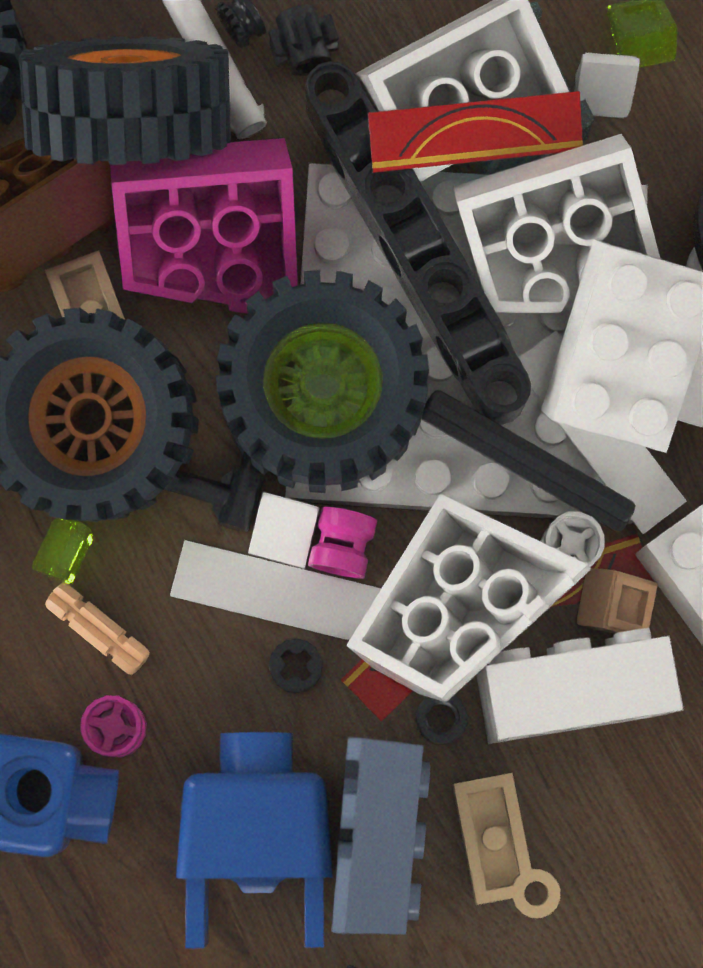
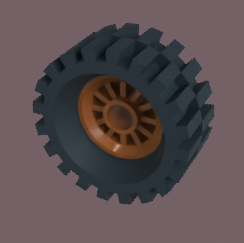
(52, 360)

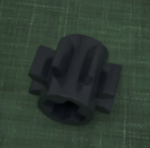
(303, 39)

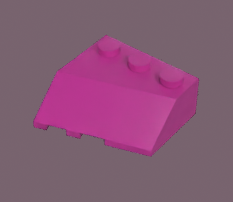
(208, 224)

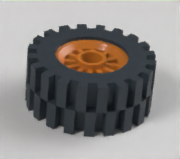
(125, 99)

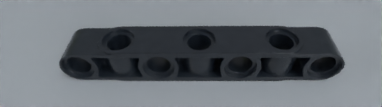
(417, 248)

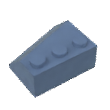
(379, 837)

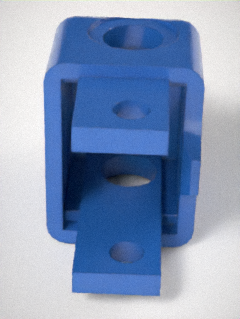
(79, 803)
(254, 828)

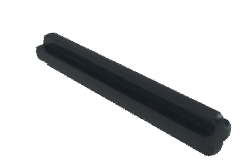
(528, 461)

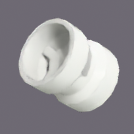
(580, 536)

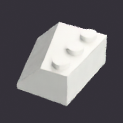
(539, 220)
(459, 599)

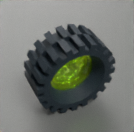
(313, 318)

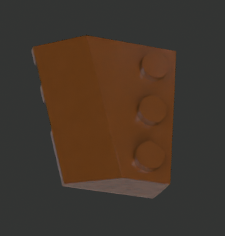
(47, 209)

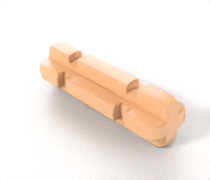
(97, 628)

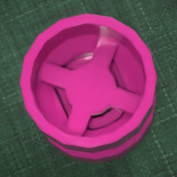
(342, 542)
(104, 724)

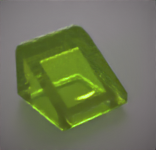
(644, 31)
(63, 550)

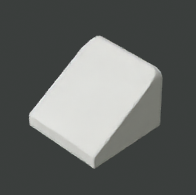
(607, 83)
(284, 530)

